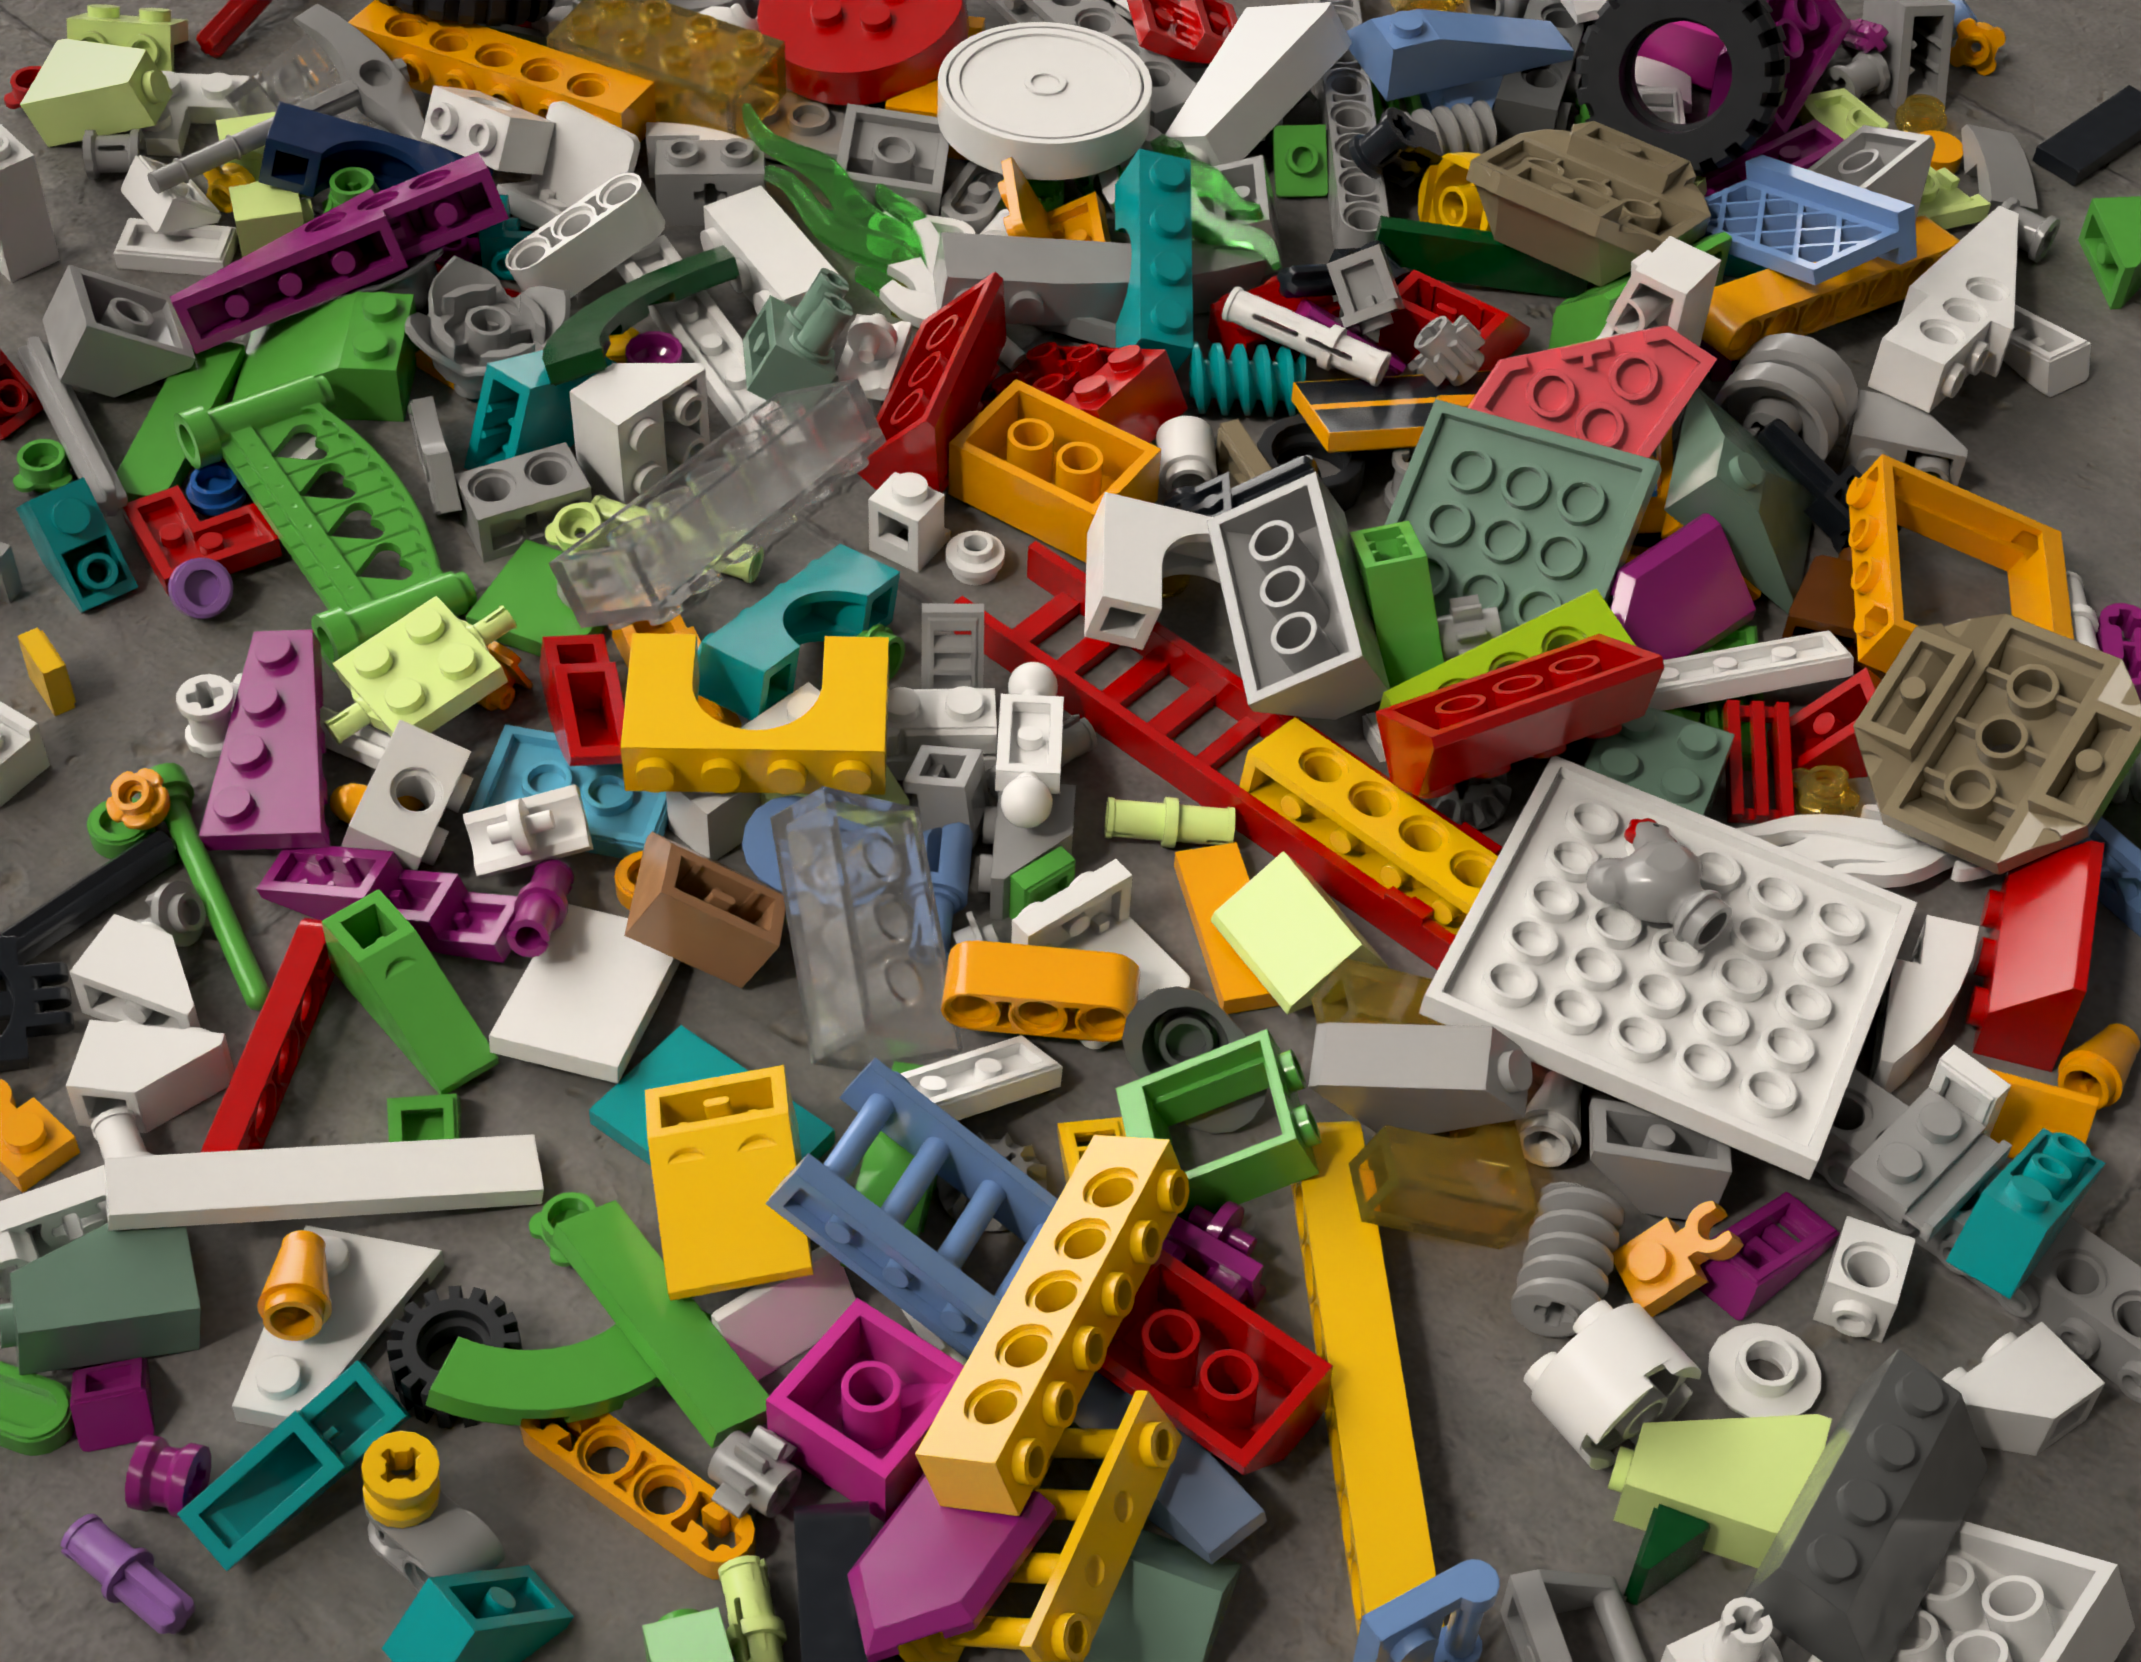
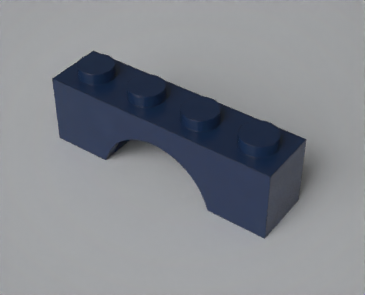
(311, 146)

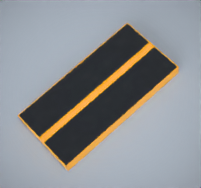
(1365, 417)

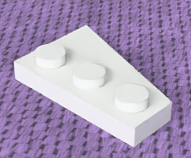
(367, 1291)

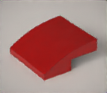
(1183, 28)

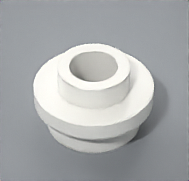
(975, 557)

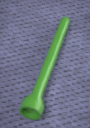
(209, 887)

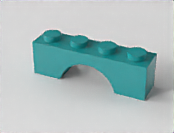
(1156, 214)
(756, 654)

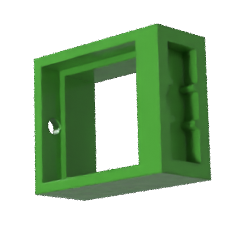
(1213, 1081)

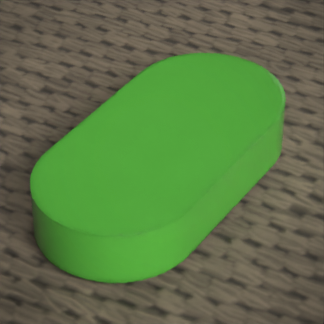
(33, 1412)

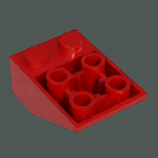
(1117, 385)

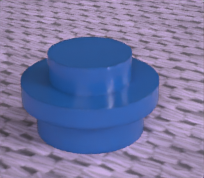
(215, 490)

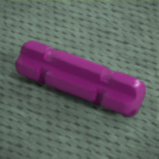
(1865, 36)

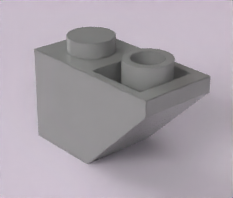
(1904, 434)
(1020, 846)

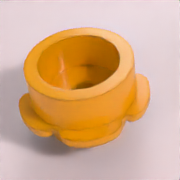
(149, 809)

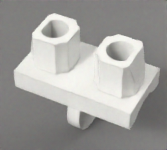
(874, 355)
(528, 831)

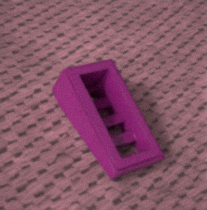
(1772, 1255)

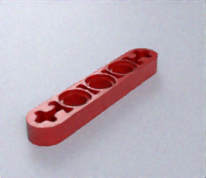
(274, 1044)

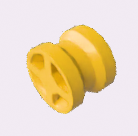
(401, 1499)

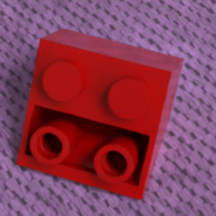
(1428, 299)

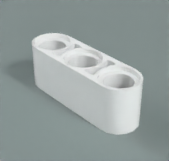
(588, 237)

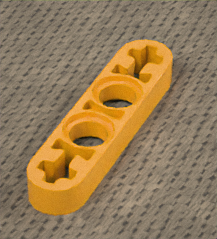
(628, 1488)

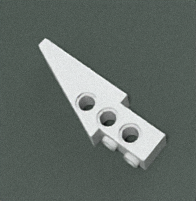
(1953, 318)

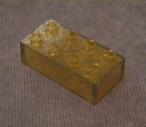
(697, 62)

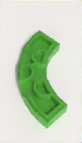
(541, 1384)

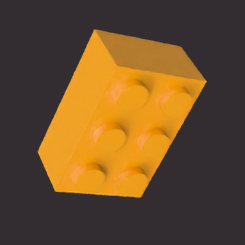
(1047, 466)

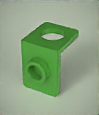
(1299, 160)

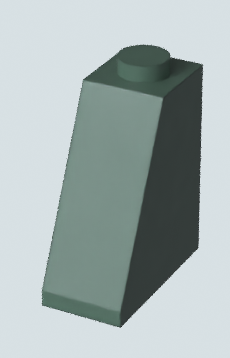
(103, 1301)

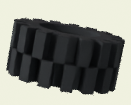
(435, 1327)

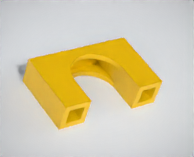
(680, 748)

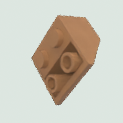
(704, 912)

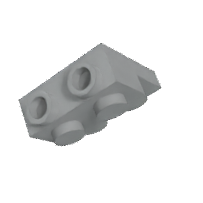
(897, 151)

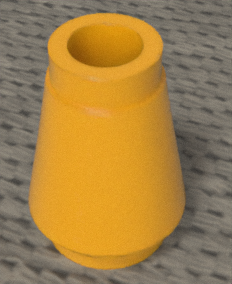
(2101, 1064)
(297, 1289)

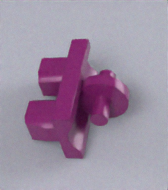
(1218, 1251)

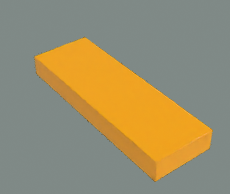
(1207, 881)

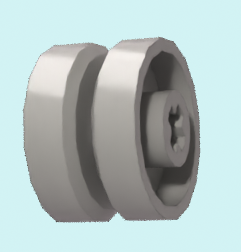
(1795, 382)

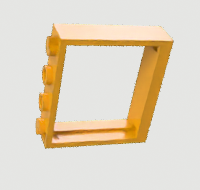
(1905, 496)

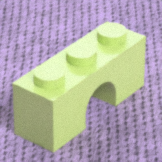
(259, 209)

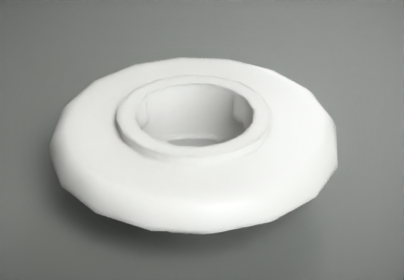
(1756, 1396)

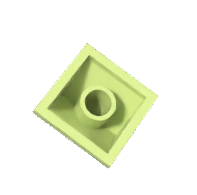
(1290, 932)

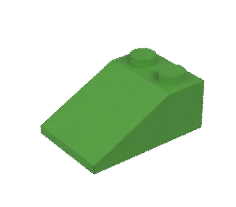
(349, 341)

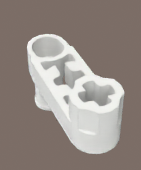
(65, 1209)

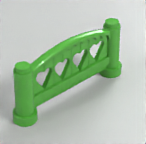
(251, 436)

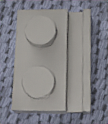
(1926, 1164)

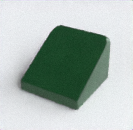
(1667, 1550)

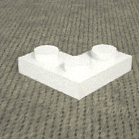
(194, 100)

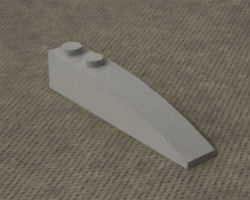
(1070, 279)

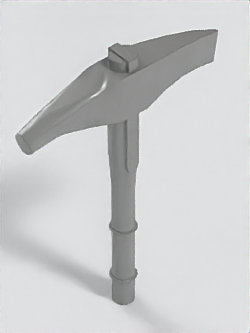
(368, 82)

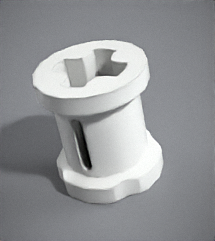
(207, 706)

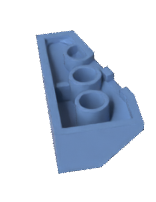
(1445, 49)

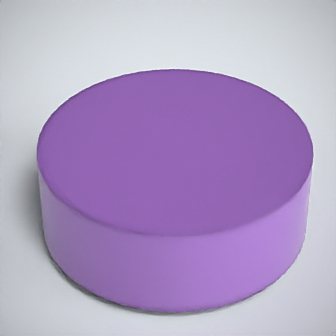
(200, 588)

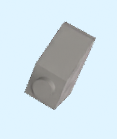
(1656, 1161)

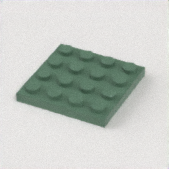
(1519, 512)

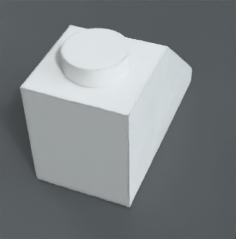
(134, 976)

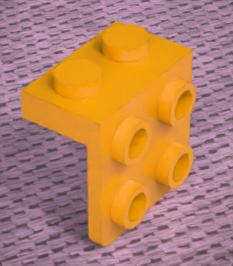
(1077, 220)

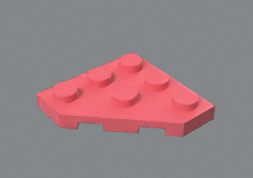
(1602, 390)

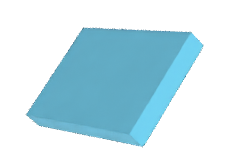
(532, 763)

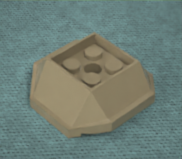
(1587, 198)
(1987, 686)

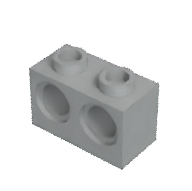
(518, 498)

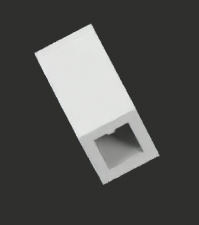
(146, 1071)
(2027, 1391)

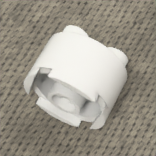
(1611, 1380)

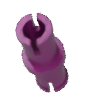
(540, 908)

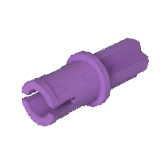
(127, 1574)

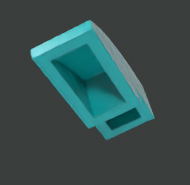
(293, 1465)

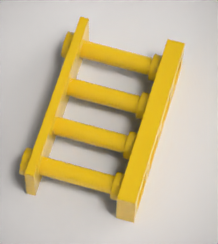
(1096, 1551)

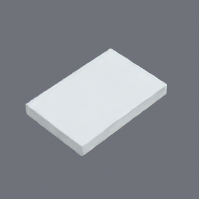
(584, 998)

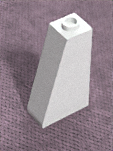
(1258, 79)

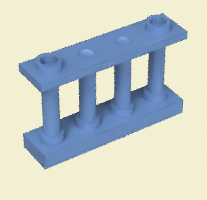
(874, 1238)

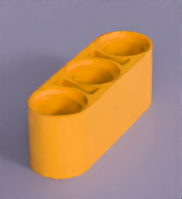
(1039, 990)

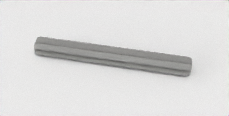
(72, 427)

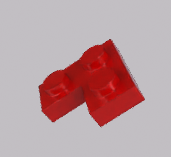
(173, 534)

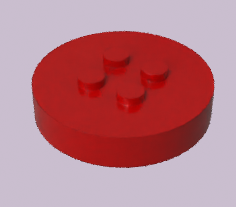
(863, 47)

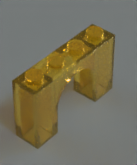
(1419, 1182)

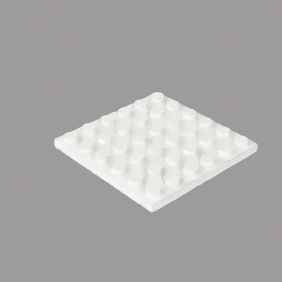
(1719, 1038)

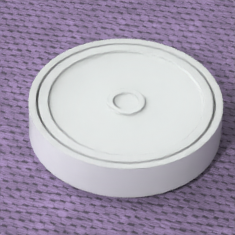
(1047, 97)

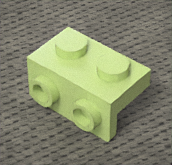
(148, 31)

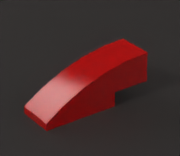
(583, 698)

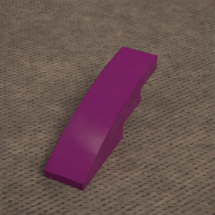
(434, 903)

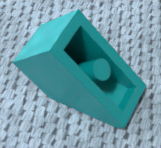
(478, 1618)

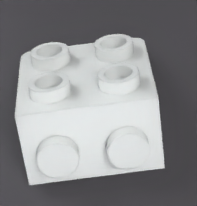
(579, 160)
(1096, 918)

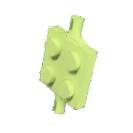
(420, 671)

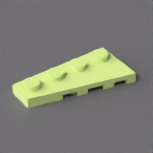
(1940, 199)

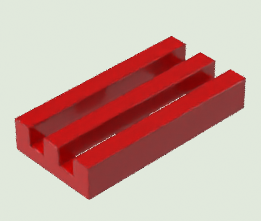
(1758, 715)

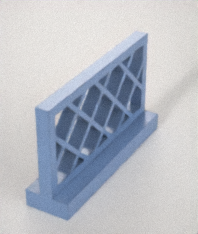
(1807, 219)

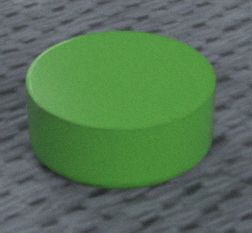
(109, 836)

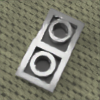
(1999, 165)

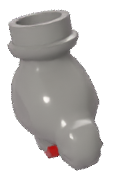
(1660, 885)

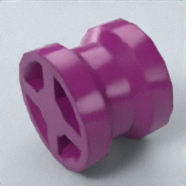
(166, 1475)

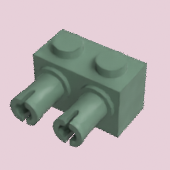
(793, 345)

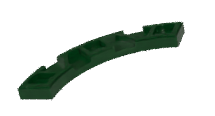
(583, 340)

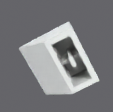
(638, 424)

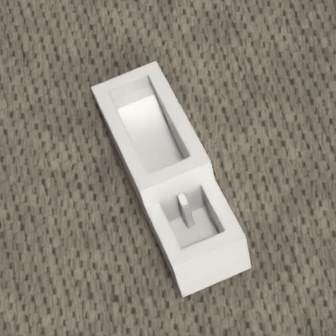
(1920, 999)

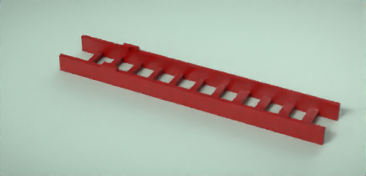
(1151, 743)

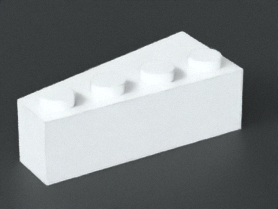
(1669, 290)

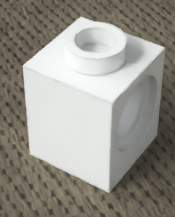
(1867, 1257)

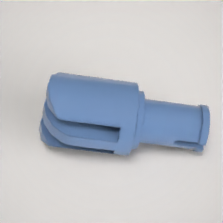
(949, 864)

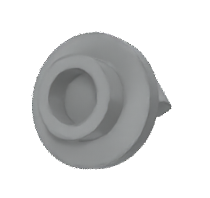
(178, 911)

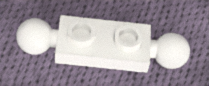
(1029, 745)

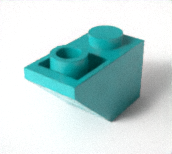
(77, 545)

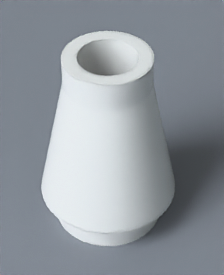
(1552, 1122)

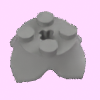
(478, 323)

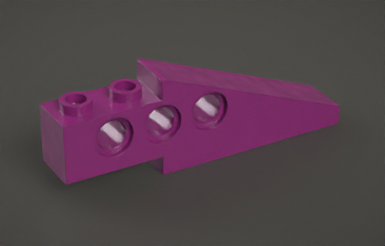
(340, 251)

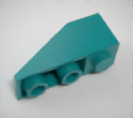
(2024, 1211)

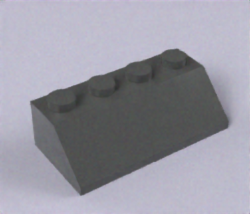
(1873, 1517)

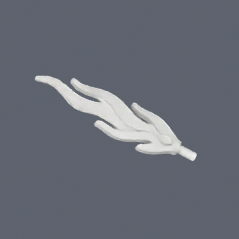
(1864, 848)

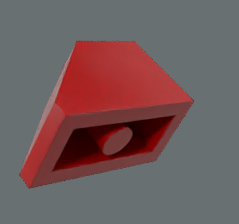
(1825, 729)

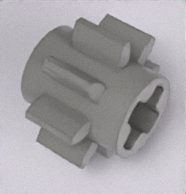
(1449, 350)
(1467, 626)
(754, 1473)

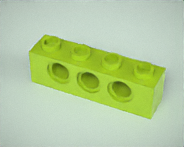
(1561, 626)

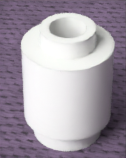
(1186, 452)

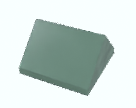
(1165, 1605)

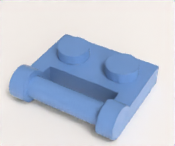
(1412, 1623)

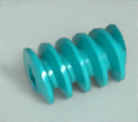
(1244, 378)

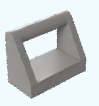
(1539, 1594)

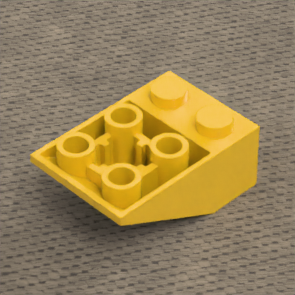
(714, 1165)

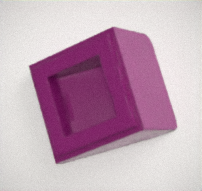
(112, 1404)

